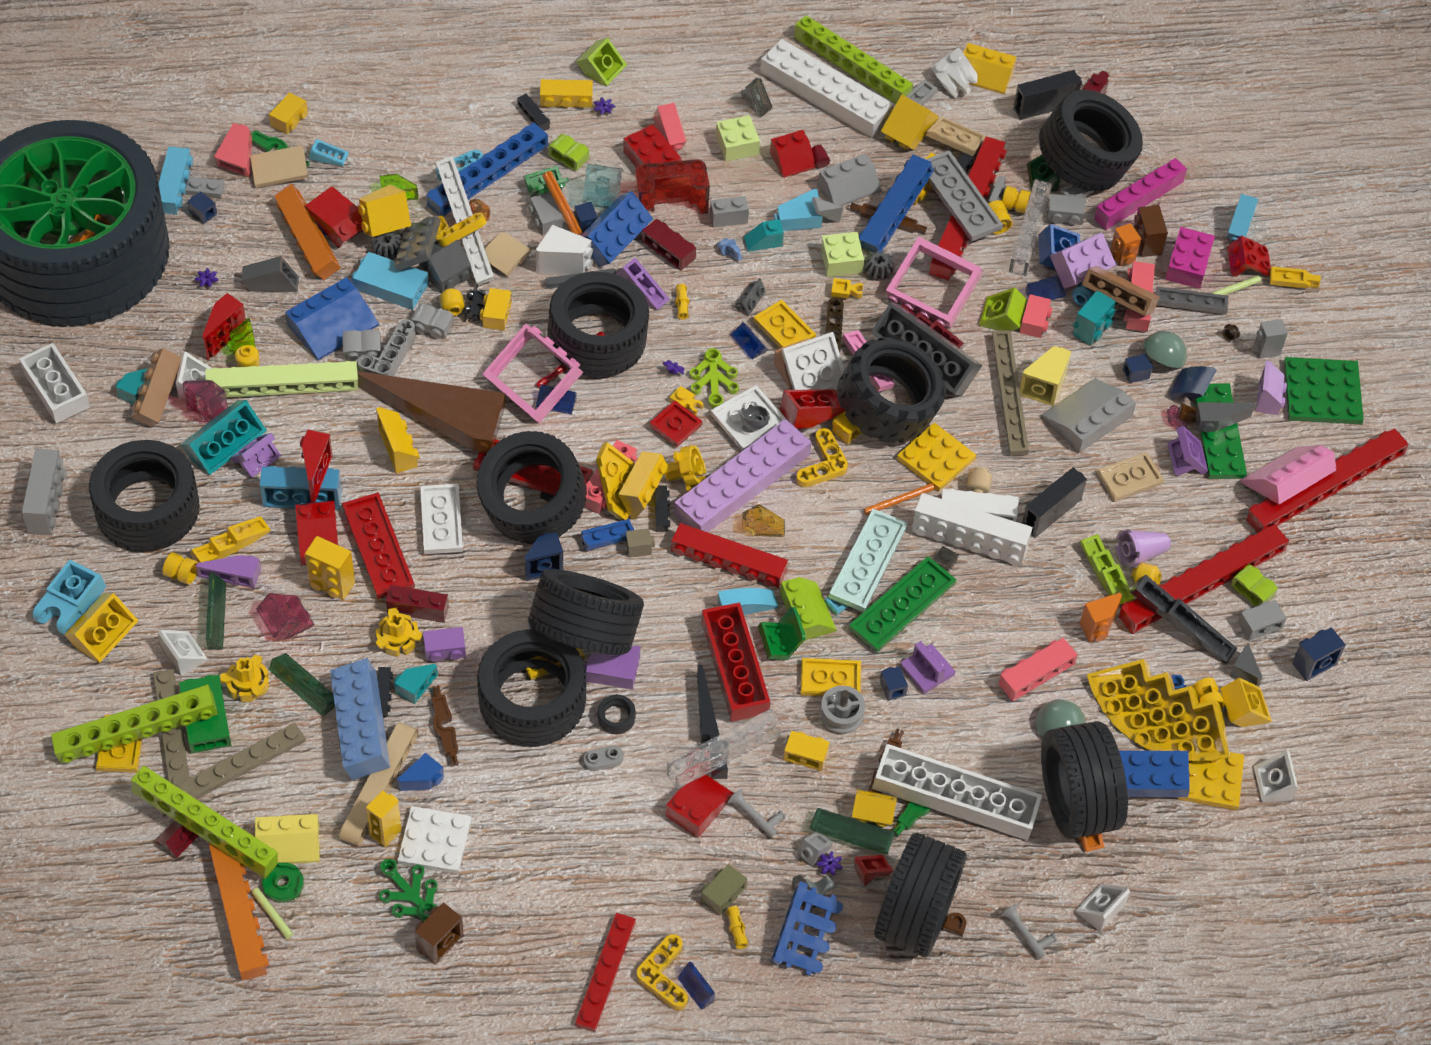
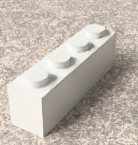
(998, 505)

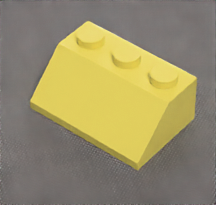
(292, 836)

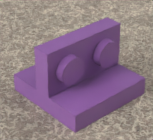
(1187, 453)
(257, 454)
(927, 667)

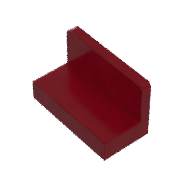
(176, 838)

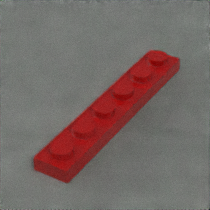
(605, 972)

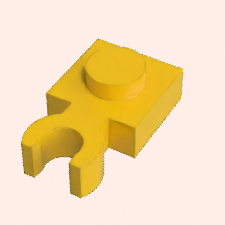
(843, 288)
(686, 399)

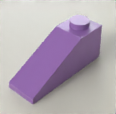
(641, 278)
(234, 570)

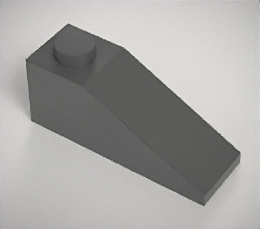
(1217, 416)

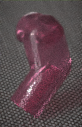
(1172, 417)

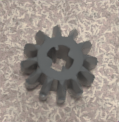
(386, 244)
(879, 265)

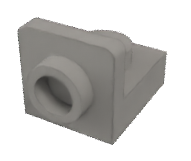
(813, 847)

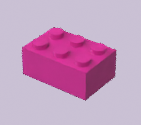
(1190, 257)

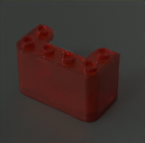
(673, 183)

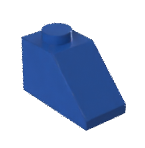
(421, 775)

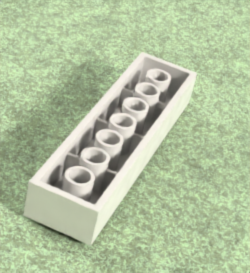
(826, 88)
(957, 792)

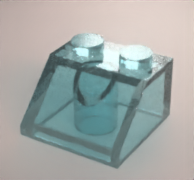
(602, 185)

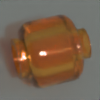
(479, 206)

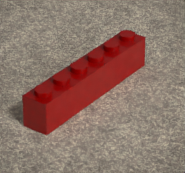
(729, 555)

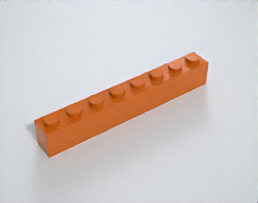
(239, 915)

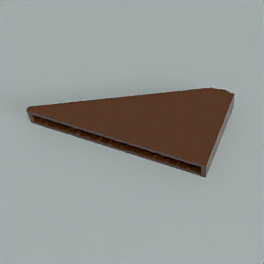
(456, 411)

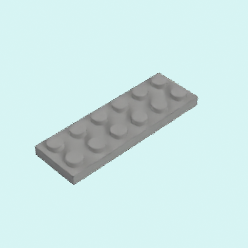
(962, 197)

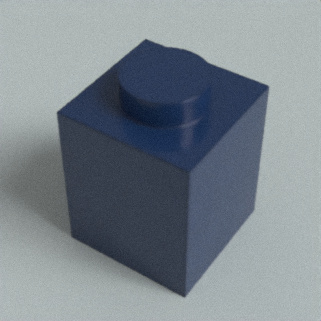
(202, 207)
(585, 215)
(1137, 368)
(893, 683)

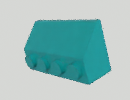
(223, 436)

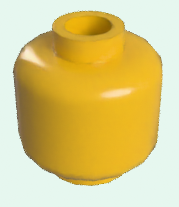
(452, 301)
(247, 356)
(1147, 569)

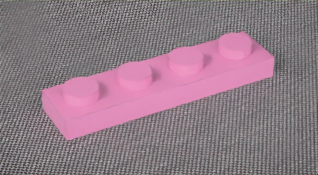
(855, 340)

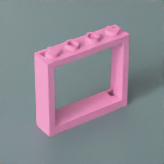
(946, 257)
(511, 351)

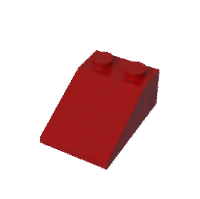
(336, 216)
(810, 406)
(317, 458)
(314, 521)
(698, 804)

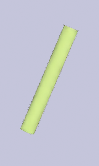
(1235, 287)
(272, 913)

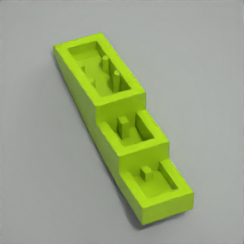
(1105, 568)

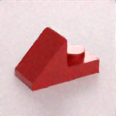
(870, 867)

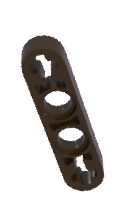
(835, 327)

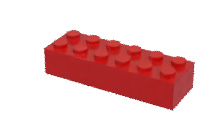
(735, 661)

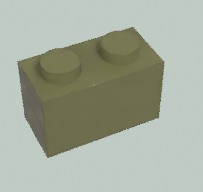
(723, 889)

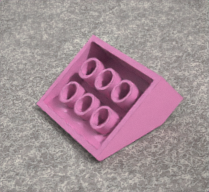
(1292, 472)

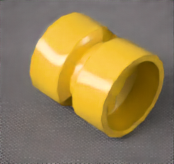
(1016, 199)
(1001, 212)
(180, 568)
(1208, 690)

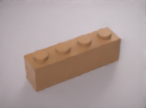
(1121, 290)
(156, 387)

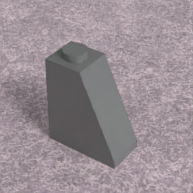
(270, 276)

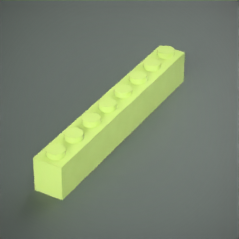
(286, 378)

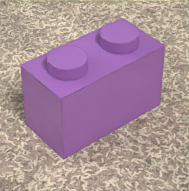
(444, 644)

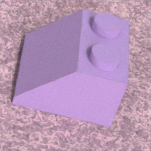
(1270, 390)

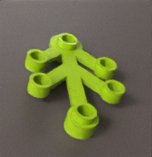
(713, 358)

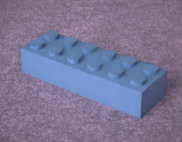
(359, 719)

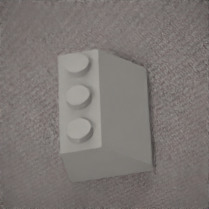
(849, 180)

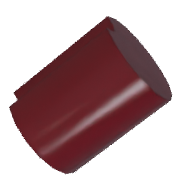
(820, 156)

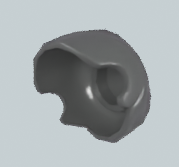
(754, 417)

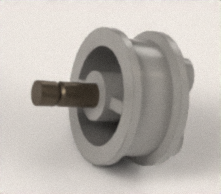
(842, 709)

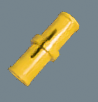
(682, 301)
(737, 927)

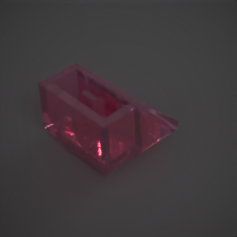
(204, 398)
(284, 615)

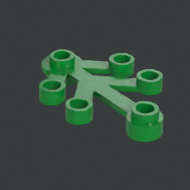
(409, 893)

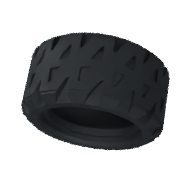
(876, 414)

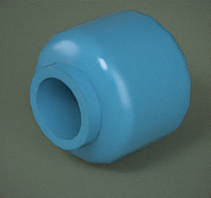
(1082, 294)

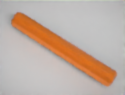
(561, 203)

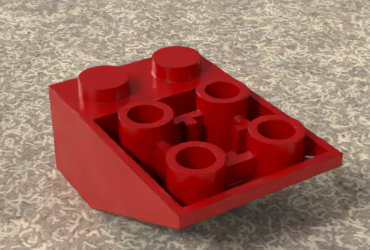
(224, 318)

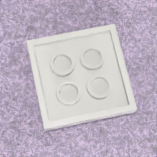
(814, 363)
(729, 417)
(434, 840)

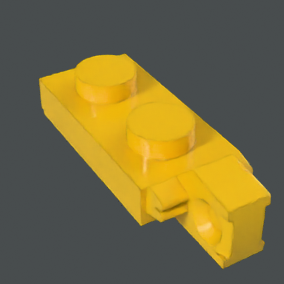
(1293, 278)

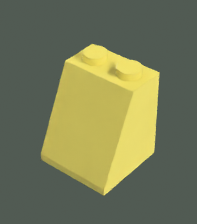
(1045, 376)

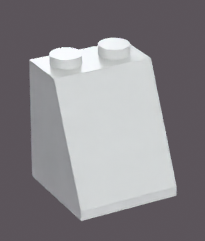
(563, 253)

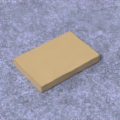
(956, 136)
(279, 166)
(1130, 476)

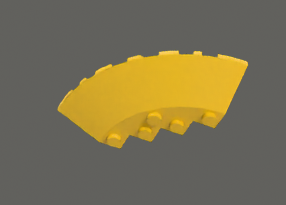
(1149, 704)

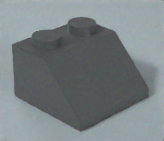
(449, 267)

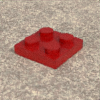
(676, 423)

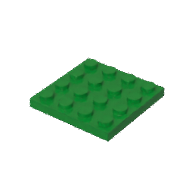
(1323, 390)

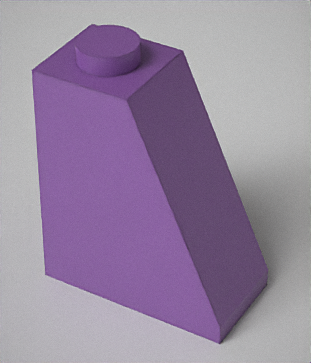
(613, 669)

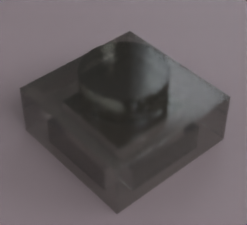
(946, 558)

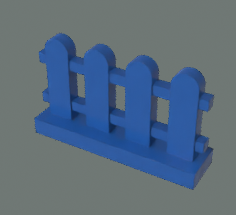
(797, 937)

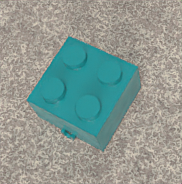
(1094, 318)

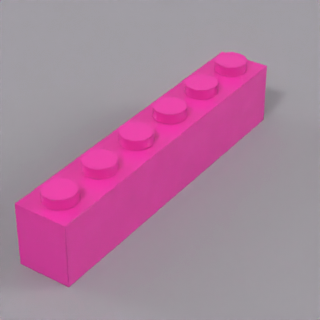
(1140, 194)

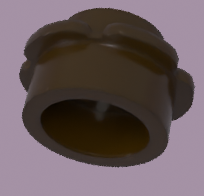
(1228, 335)

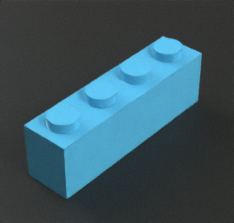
(174, 177)

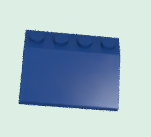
(328, 314)

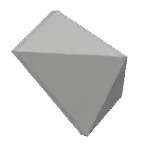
(827, 209)

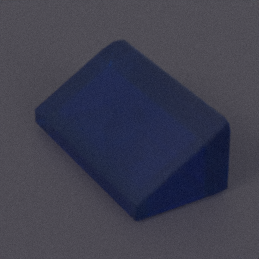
(1047, 288)
(749, 341)
(564, 405)
(696, 986)

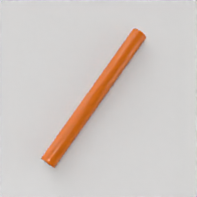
(900, 498)

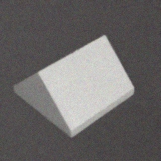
(189, 370)
(181, 650)
(1276, 778)
(1103, 905)

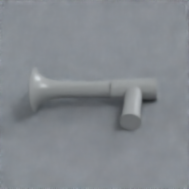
(767, 827)
(1036, 947)

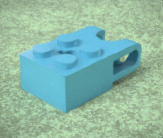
(69, 595)

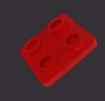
(1246, 254)

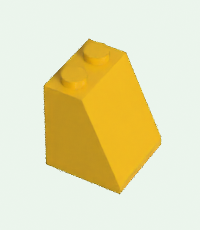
(908, 123)
(384, 211)

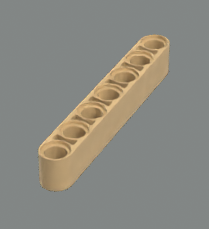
(398, 747)

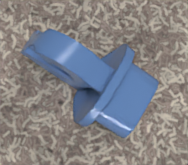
(729, 247)

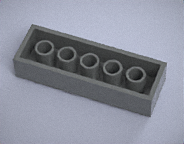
(955, 364)

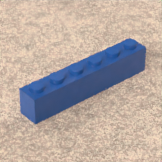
(896, 204)

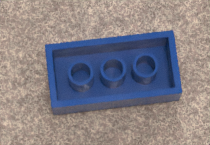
(617, 228)
(1156, 773)

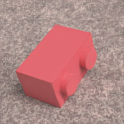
(1035, 316)

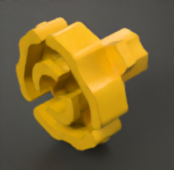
(687, 466)
(396, 631)
(246, 676)

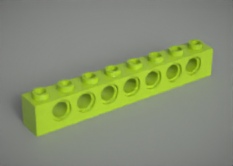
(851, 59)
(124, 721)
(204, 822)

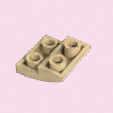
(506, 253)

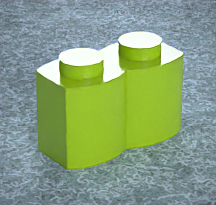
(568, 152)
(1254, 586)

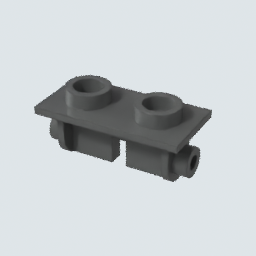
(752, 296)

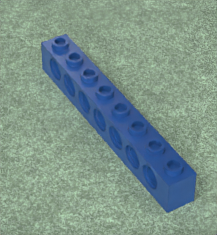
(492, 166)

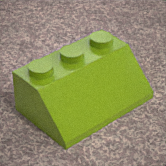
(810, 606)

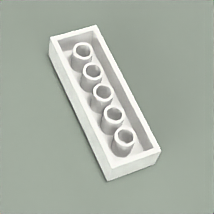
(971, 529)

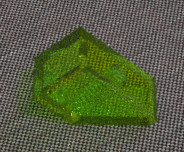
(402, 183)
(241, 336)

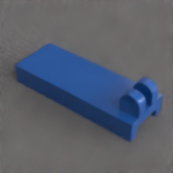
(605, 534)

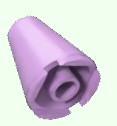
(1140, 546)

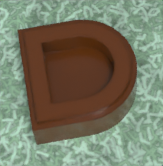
(1187, 413)
(955, 924)

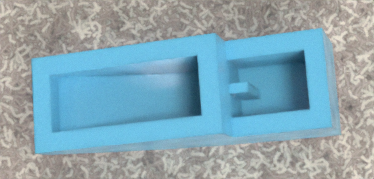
(751, 599)

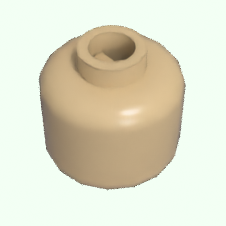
(979, 480)

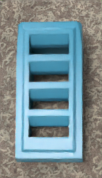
(316, 155)

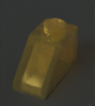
(763, 522)

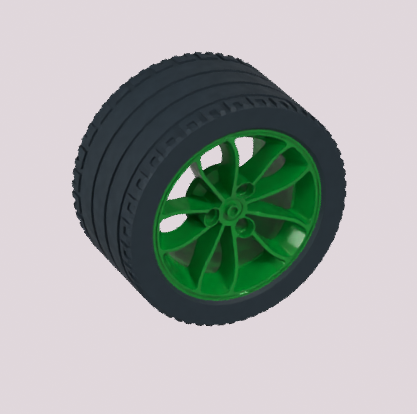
(63, 179)

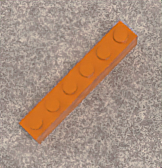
(307, 232)

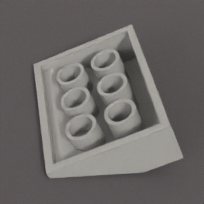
(1090, 413)

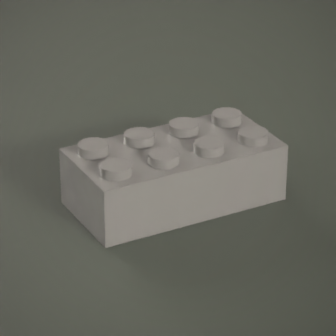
(43, 492)

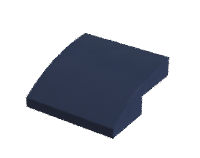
(1192, 382)

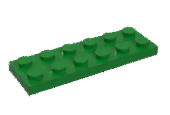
(1222, 448)
(902, 604)

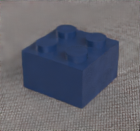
(1318, 653)

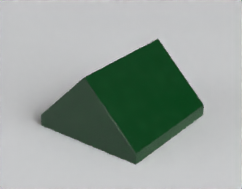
(1039, 170)

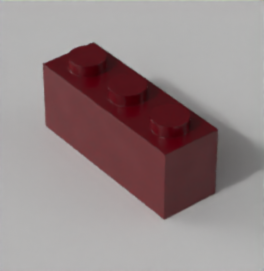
(669, 244)
(418, 603)

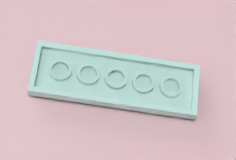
(868, 560)

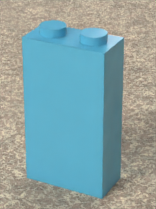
(381, 279)

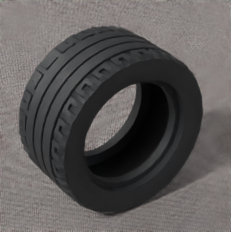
(1074, 156)
(605, 295)
(519, 452)
(139, 462)
(585, 612)
(531, 724)
(1084, 779)
(920, 894)

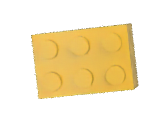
(330, 568)

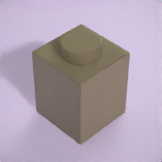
(639, 542)

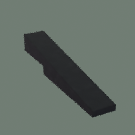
(1183, 618)
(707, 719)

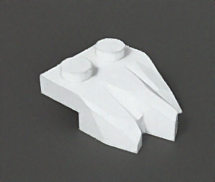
(955, 73)

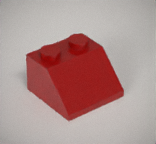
(792, 153)

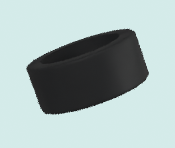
(612, 701)

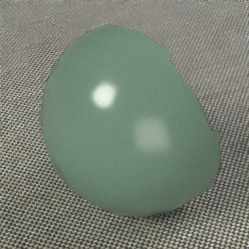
(1166, 348)
(1058, 714)

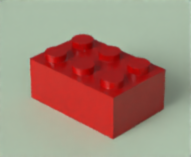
(648, 147)

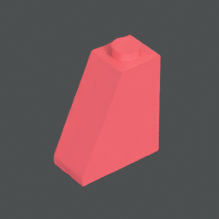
(669, 125)
(236, 150)

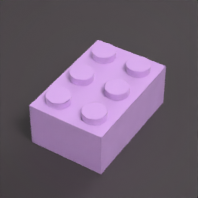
(1076, 259)

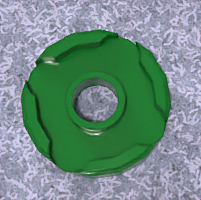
(285, 893)

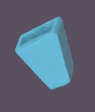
(799, 213)
(1242, 217)

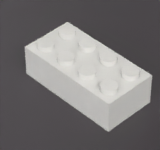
(54, 383)

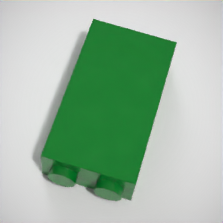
(211, 732)

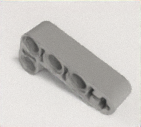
(393, 353)

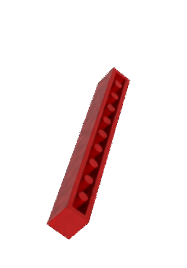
(981, 175)
(1349, 470)
(1209, 575)

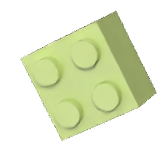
(737, 138)
(842, 254)

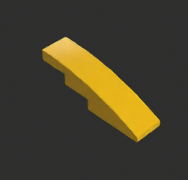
(233, 540)

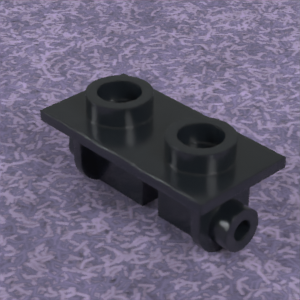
(471, 310)

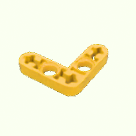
(447, 234)
(829, 464)
(657, 969)

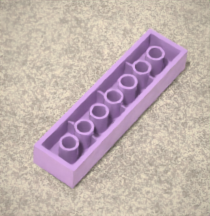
(743, 477)

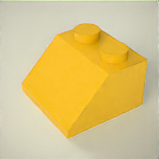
(1245, 703)

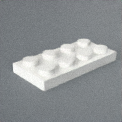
(441, 519)

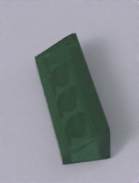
(215, 612)
(302, 683)
(852, 831)

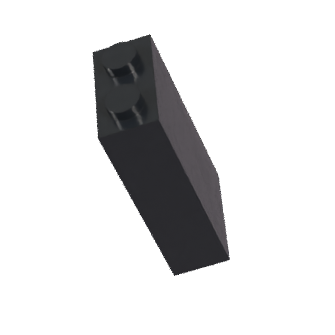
(1044, 94)
(1054, 501)

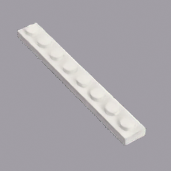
(462, 210)

